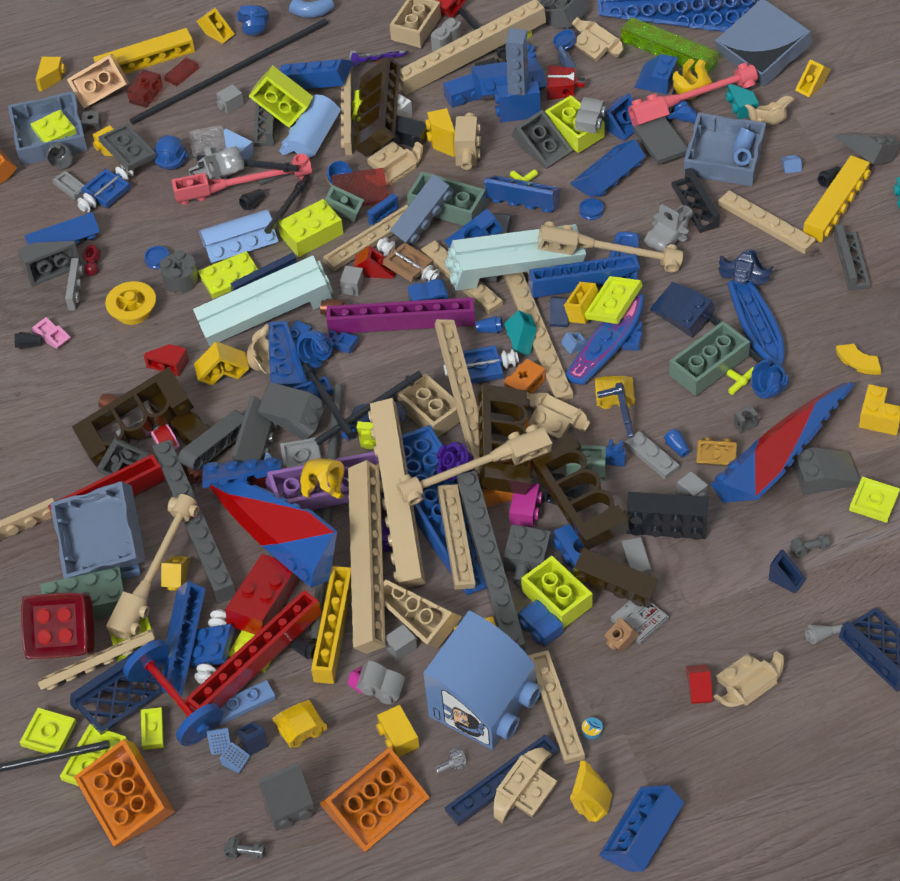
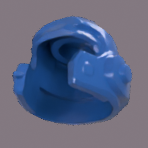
(254, 19)
(170, 152)
(314, 347)
(768, 380)

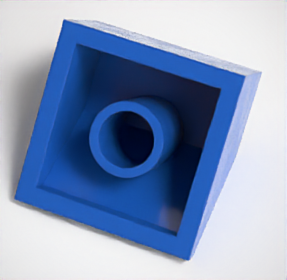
(658, 74)
(617, 117)

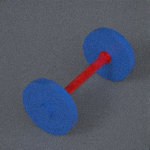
(147, 662)

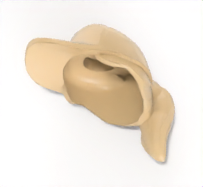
(772, 113)
(259, 351)

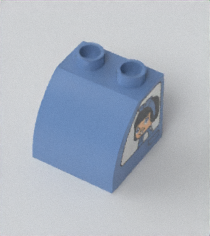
(480, 682)

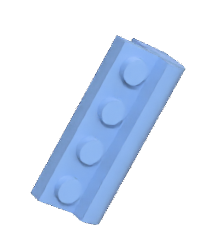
(311, 127)
(237, 236)

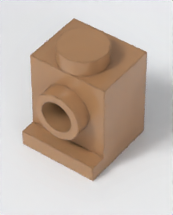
(626, 638)

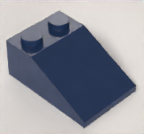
(684, 308)

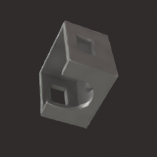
(91, 118)
(745, 422)

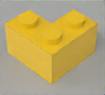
(220, 361)
(877, 414)

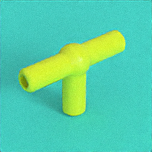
(528, 177)
(741, 380)

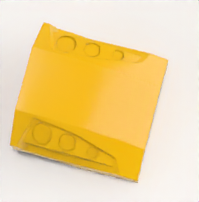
(608, 382)
(299, 723)
(590, 793)

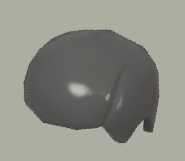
(59, 155)

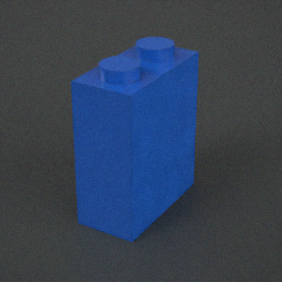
(517, 107)

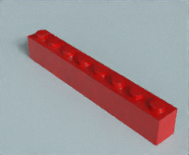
(256, 652)

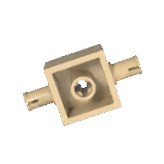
(467, 141)

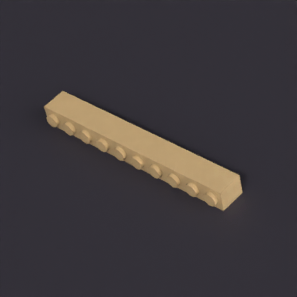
(469, 47)
(401, 516)
(366, 558)

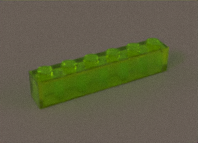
(662, 42)

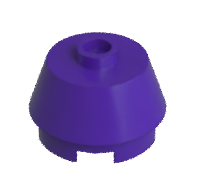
(453, 456)

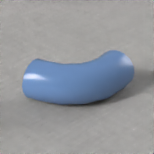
(311, 9)
(742, 146)

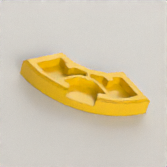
(862, 362)

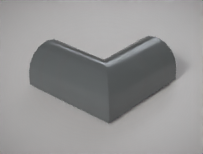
(119, 453)

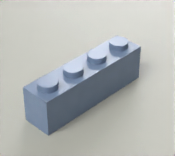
(517, 61)
(422, 210)

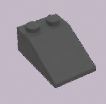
(563, 12)
(541, 139)
(872, 147)
(47, 260)
(291, 409)
(824, 470)
(286, 797)

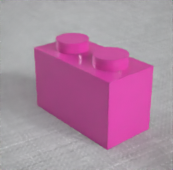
(524, 507)

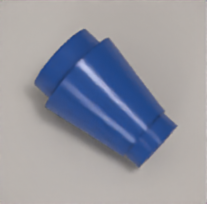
(490, 325)
(676, 441)

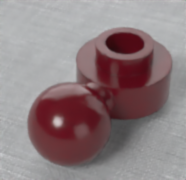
(91, 255)

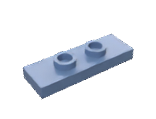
(247, 701)

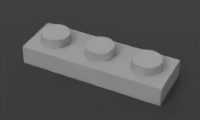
(74, 284)
(652, 455)

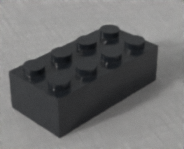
(667, 515)

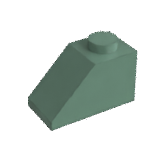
(344, 203)

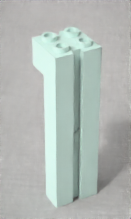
(501, 255)
(264, 300)

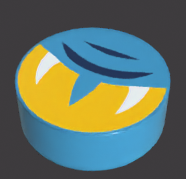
(592, 728)

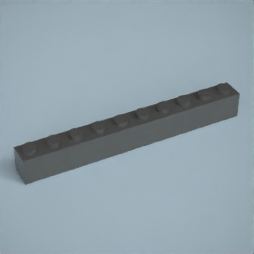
(196, 526)
(489, 557)

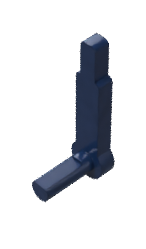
(619, 389)

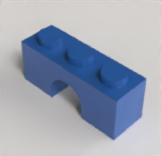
(482, 225)
(567, 543)

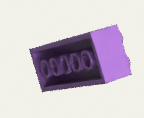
(287, 484)

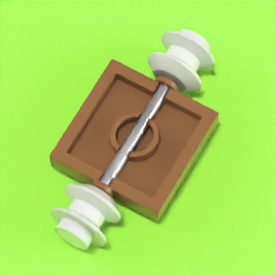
(407, 261)

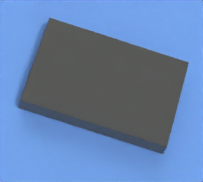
(660, 140)
(127, 147)

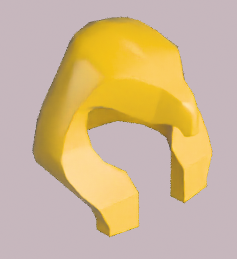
(688, 80)
(325, 472)

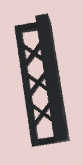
(702, 201)

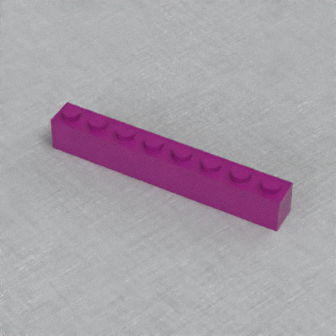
(399, 315)

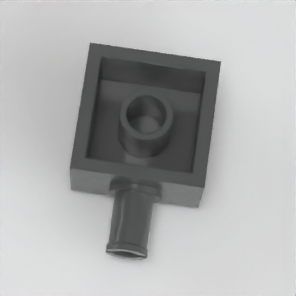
(525, 550)

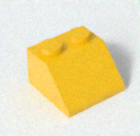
(441, 131)

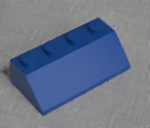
(318, 73)
(489, 76)
(609, 169)
(522, 192)
(66, 231)
(642, 828)

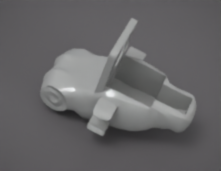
(219, 164)
(668, 227)

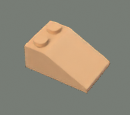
(98, 81)

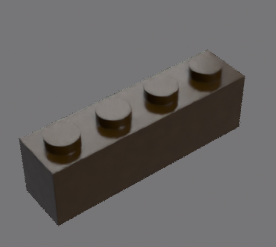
(185, 427)
(615, 578)

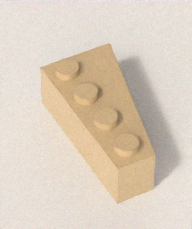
(423, 617)

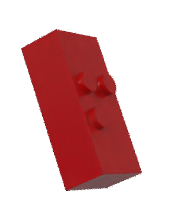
(261, 595)

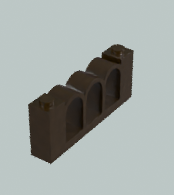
(378, 106)
(507, 402)
(176, 404)
(598, 528)

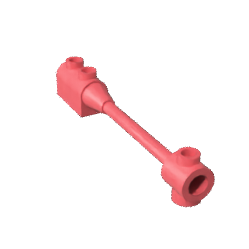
(658, 106)
(200, 187)

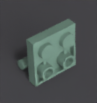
(595, 460)

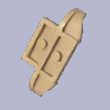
(595, 40)
(396, 161)
(555, 415)
(749, 679)
(524, 785)

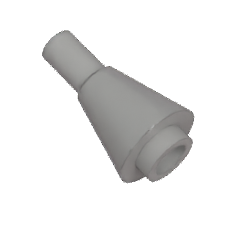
(817, 633)

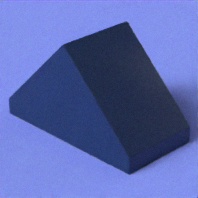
(558, 314)
(785, 573)
(252, 737)

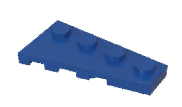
(283, 356)
(241, 471)

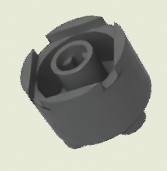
(179, 272)

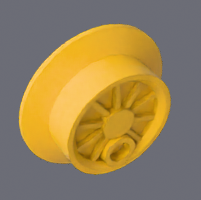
(131, 302)

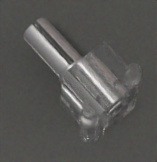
(456, 761)

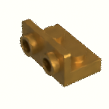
(716, 452)

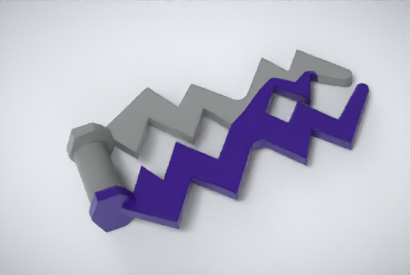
(368, 56)

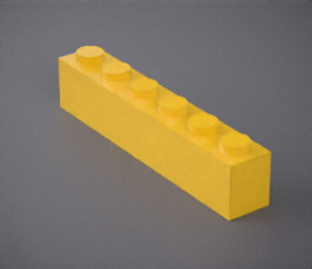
(152, 51)
(836, 198)
(332, 626)

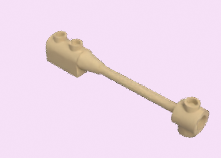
(566, 240)
(518, 447)
(133, 606)

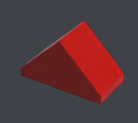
(699, 684)

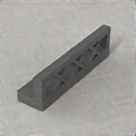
(268, 132)
(848, 261)

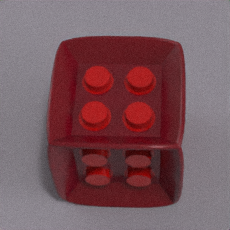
(57, 625)

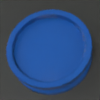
(565, 38)
(591, 209)
(155, 255)

